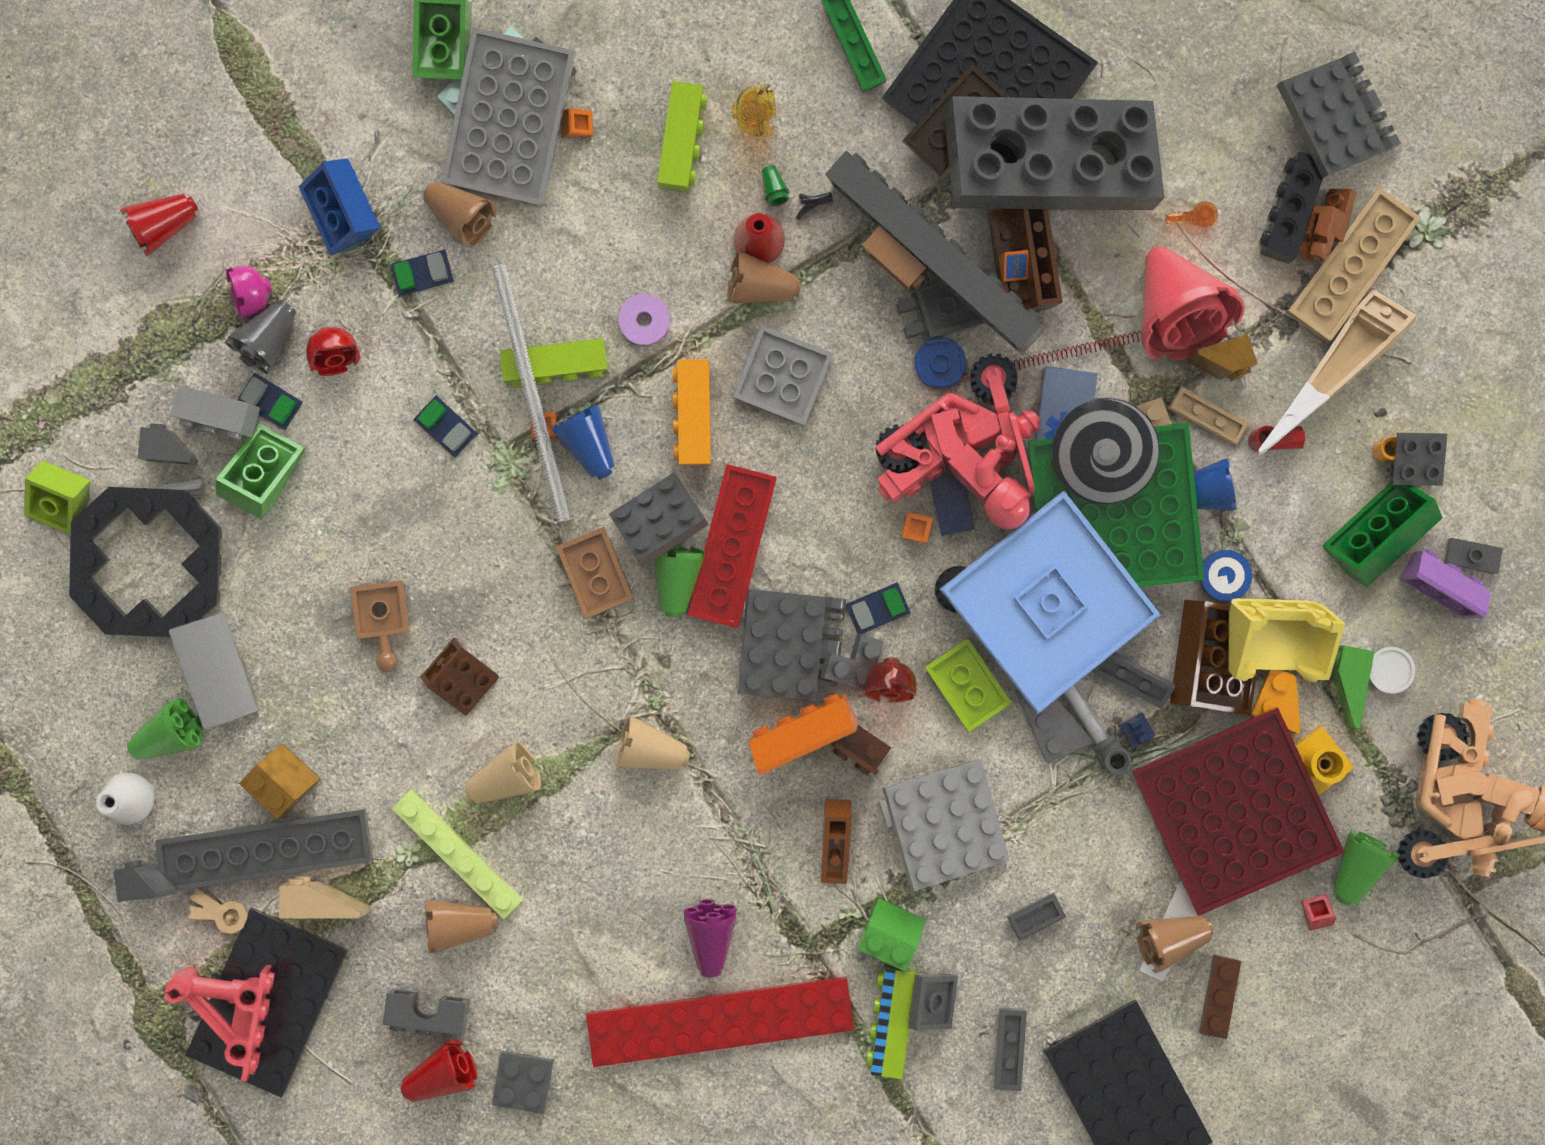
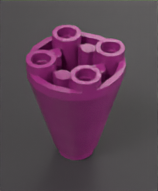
(710, 934)

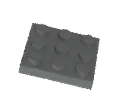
(658, 519)

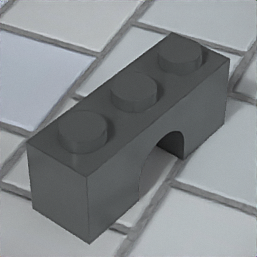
(403, 1013)

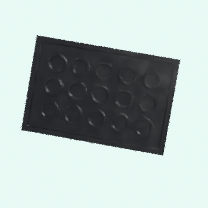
(302, 981)
(1125, 1083)

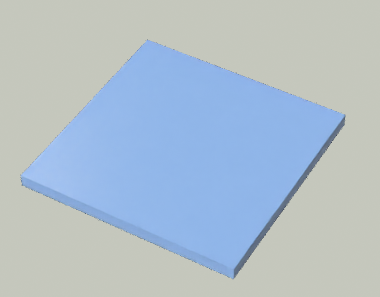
(1050, 602)

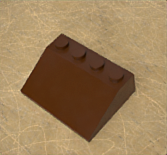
(1203, 659)

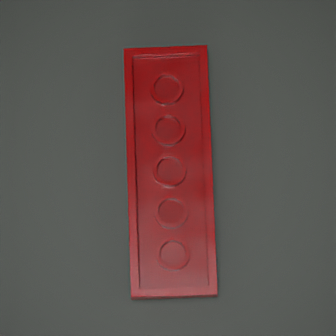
(732, 546)

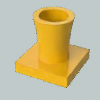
(1318, 747)

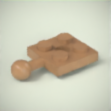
(393, 622)

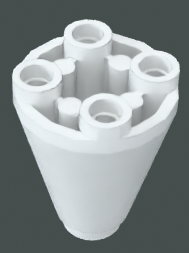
(126, 798)

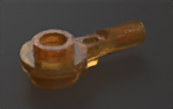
(1203, 215)

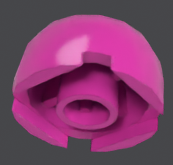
(248, 290)

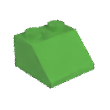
(891, 934)

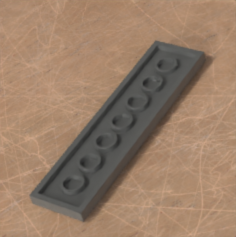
(265, 850)

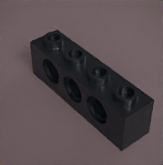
(1272, 242)

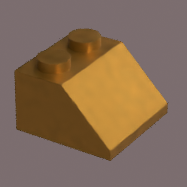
(1226, 359)
(279, 781)

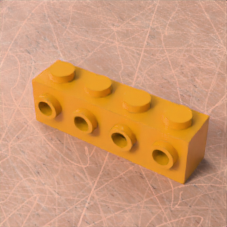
(693, 412)

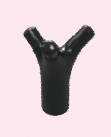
(813, 201)

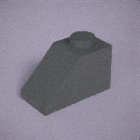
(164, 446)
(141, 882)

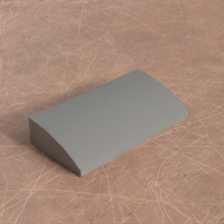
(213, 670)

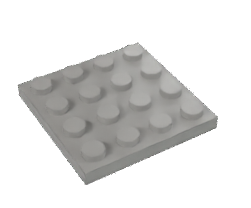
(946, 824)

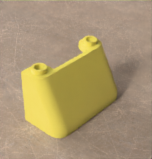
(1282, 637)

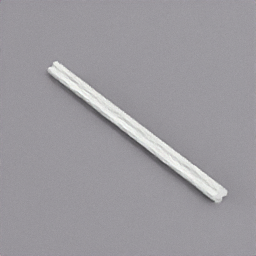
(530, 393)

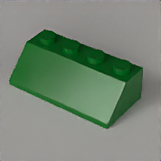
(1383, 531)

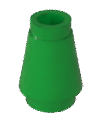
(774, 187)

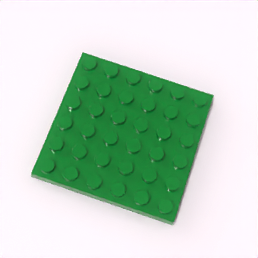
(1151, 532)

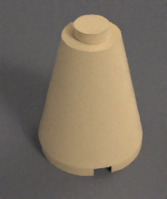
(648, 748)
(504, 776)

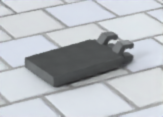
(937, 312)

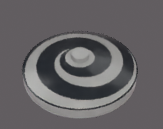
(1105, 450)

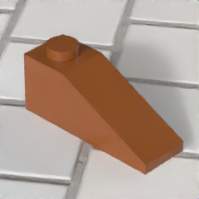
(836, 841)

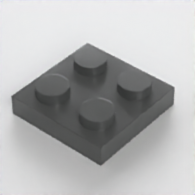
(933, 1002)
(522, 1082)

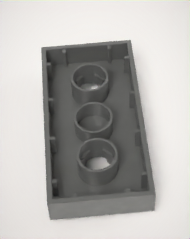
(1053, 154)

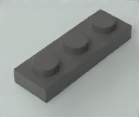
(1135, 679)
(1010, 1049)

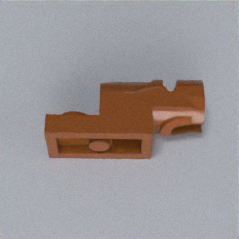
(1327, 224)

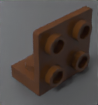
(459, 677)
(863, 749)

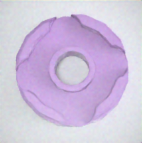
(655, 330)

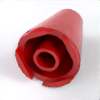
(159, 220)
(760, 237)
(441, 1074)

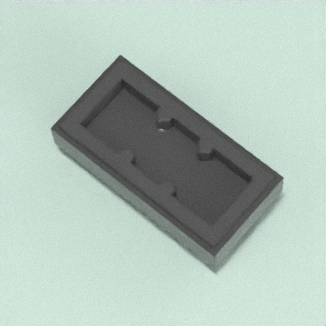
(1473, 555)
(1036, 916)

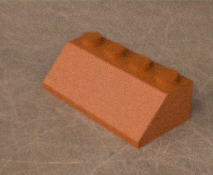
(802, 733)

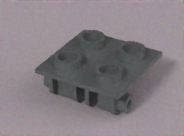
(1419, 459)

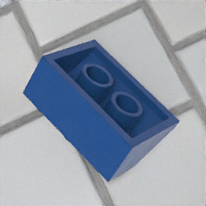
(338, 205)

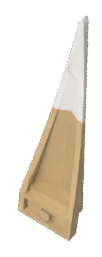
(1366, 336)

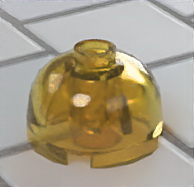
(754, 110)

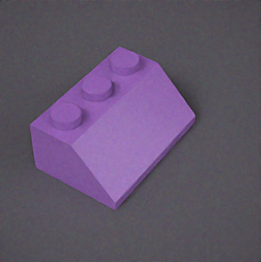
(1446, 585)

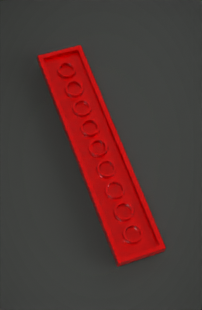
(719, 1021)

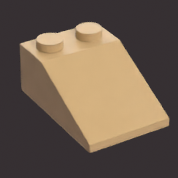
(316, 899)

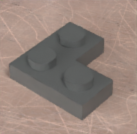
(853, 670)

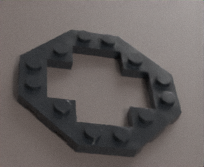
(88, 559)

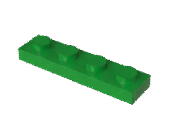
(854, 43)

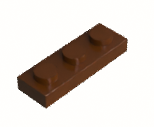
(1220, 996)

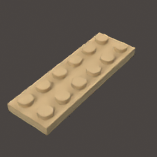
(1353, 265)

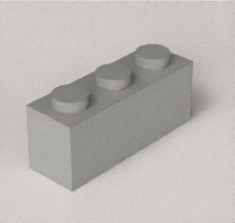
(214, 413)

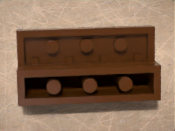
(1029, 231)

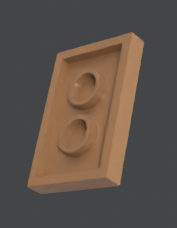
(594, 572)

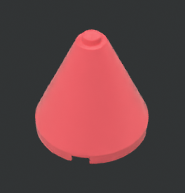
(1184, 306)

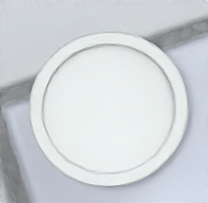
(1392, 670)

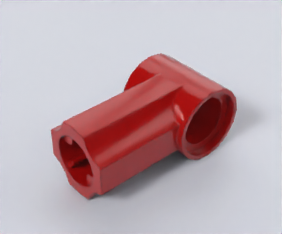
(1293, 440)

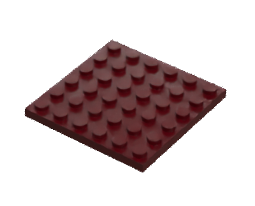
(1237, 811)

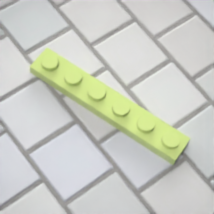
(457, 854)

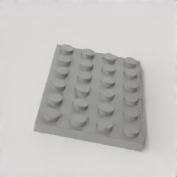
(508, 116)

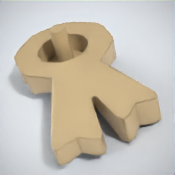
(229, 917)

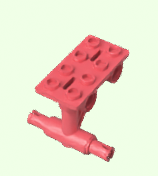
(248, 1012)

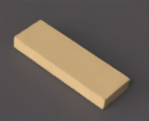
(1208, 416)

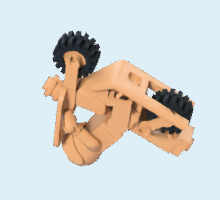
(1445, 798)

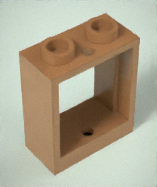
(895, 259)

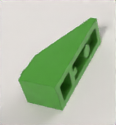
(1351, 678)

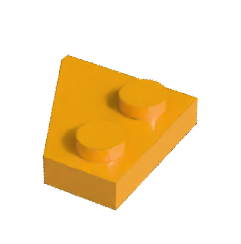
(1279, 691)

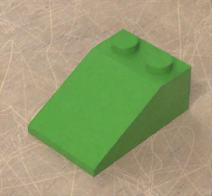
(441, 38)
(258, 471)

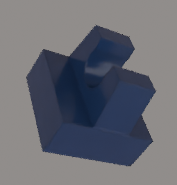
(1137, 730)

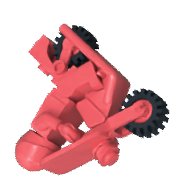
(957, 422)

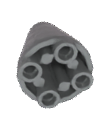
(263, 336)

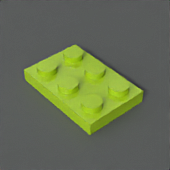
(968, 685)

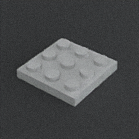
(782, 375)

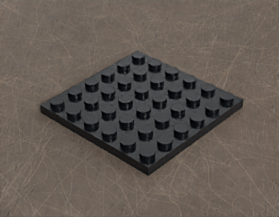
(1003, 44)

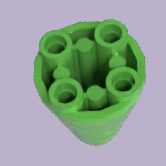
(167, 732)

